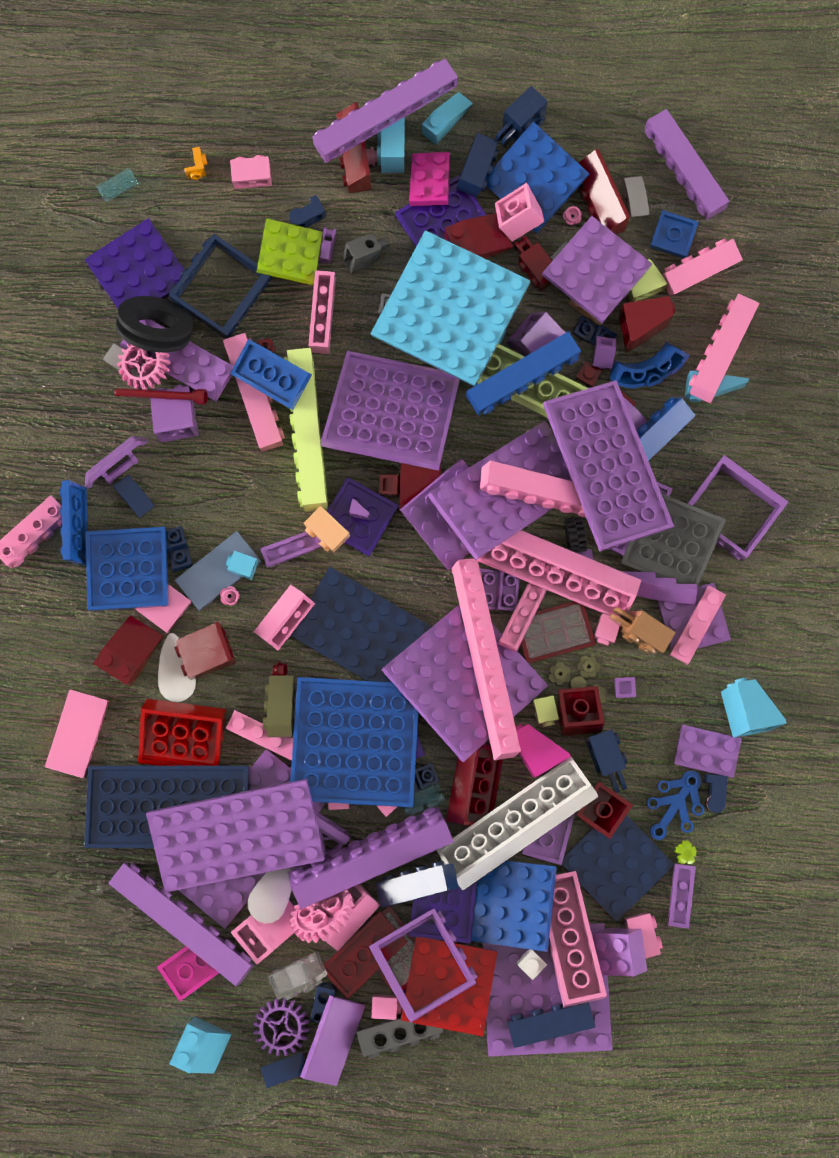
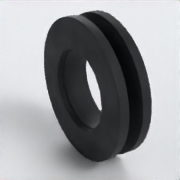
(150, 338)

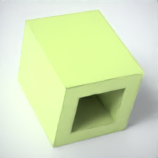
(545, 711)

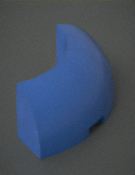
(651, 371)

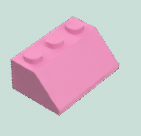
(364, 907)

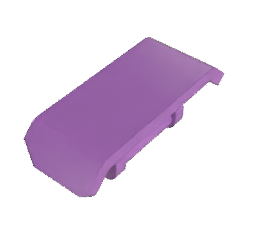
(112, 458)

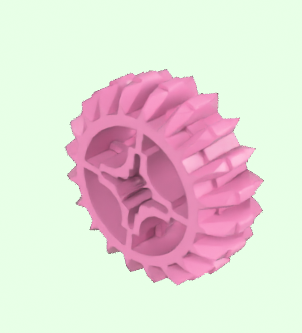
(146, 378)

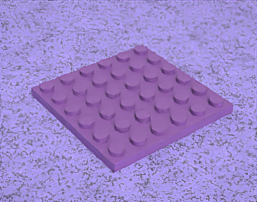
(391, 410)
(442, 684)
(517, 993)

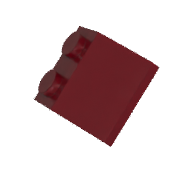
(580, 711)
(605, 811)

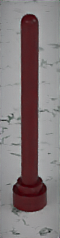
(199, 397)

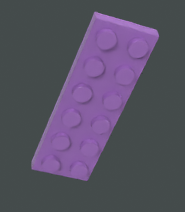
(195, 367)

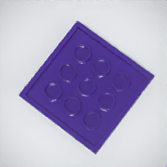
(435, 218)
(136, 265)

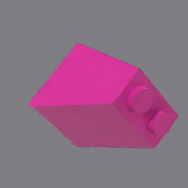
(538, 751)

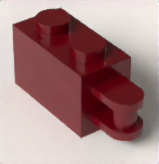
(533, 262)

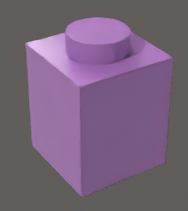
(604, 352)

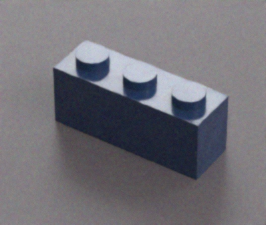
(478, 165)

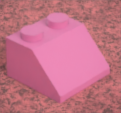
(518, 212)

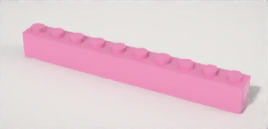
(486, 659)

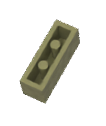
(279, 706)

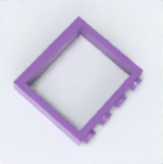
(754, 486)
(449, 938)

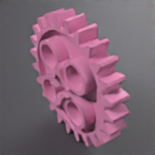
(315, 924)

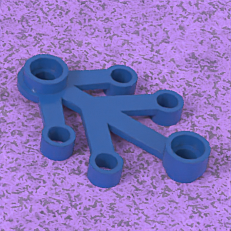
(677, 802)

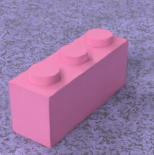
(284, 617)

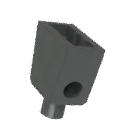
(363, 252)

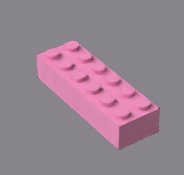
(573, 945)

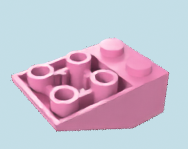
(261, 938)

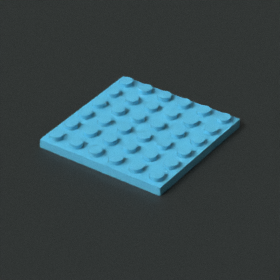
(450, 308)

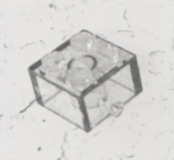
(298, 976)

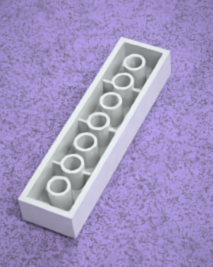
(518, 822)

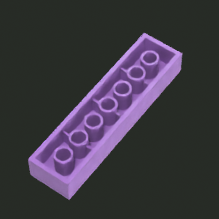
(369, 857)

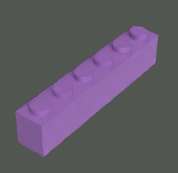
(686, 164)

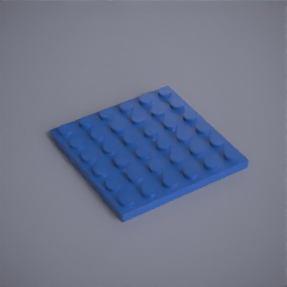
(354, 742)

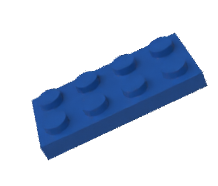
(271, 374)
(73, 522)

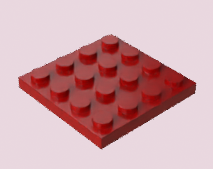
(437, 973)

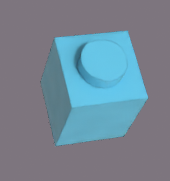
(242, 564)

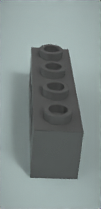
(372, 1049)

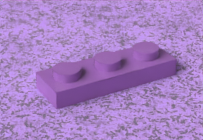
(289, 549)
(681, 895)

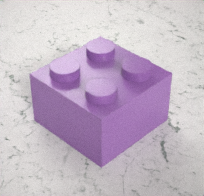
(620, 951)

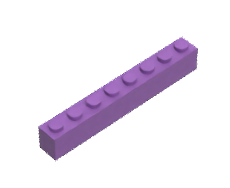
(385, 110)
(181, 923)

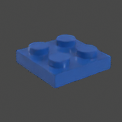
(674, 234)

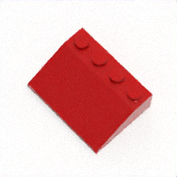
(180, 734)

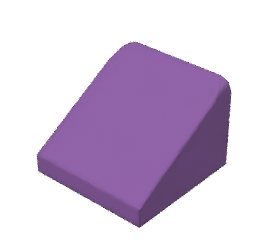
(358, 511)

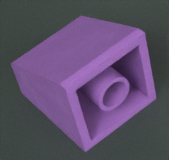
(534, 333)
(173, 417)

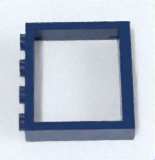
(197, 262)

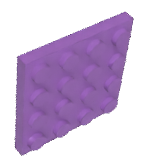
(596, 269)
(432, 525)

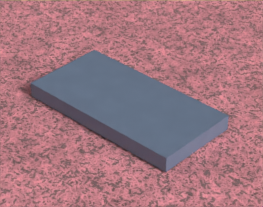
(210, 574)

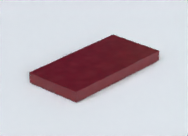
(355, 962)

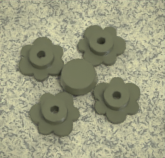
(577, 681)

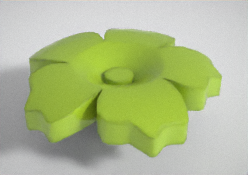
(686, 852)

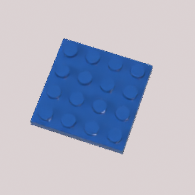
(543, 166)
(127, 569)
(515, 906)

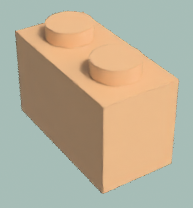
(326, 530)

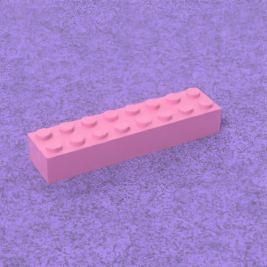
(564, 572)

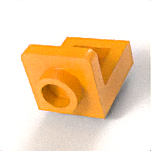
(197, 171)

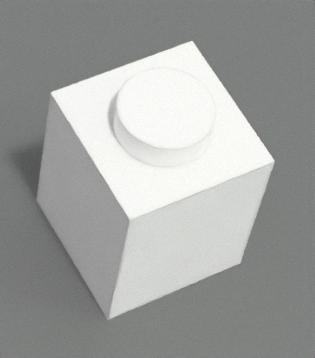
(531, 963)

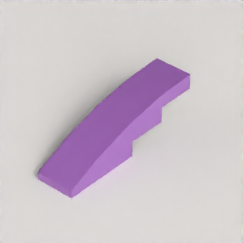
(664, 588)

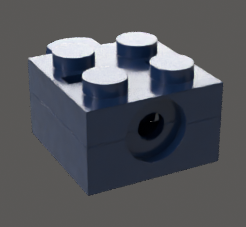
(520, 114)
(607, 757)

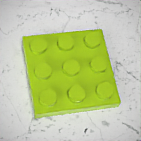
(289, 251)

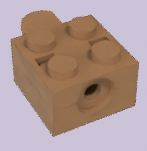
(643, 630)

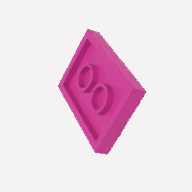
(429, 179)
(186, 972)

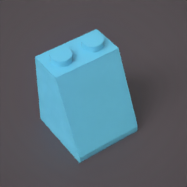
(750, 708)
(200, 1047)

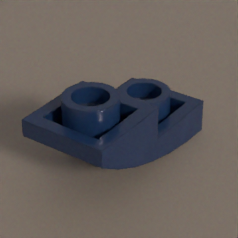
(589, 331)
(133, 496)
(178, 549)
(425, 777)
(283, 1070)

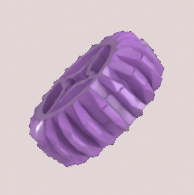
(273, 1044)

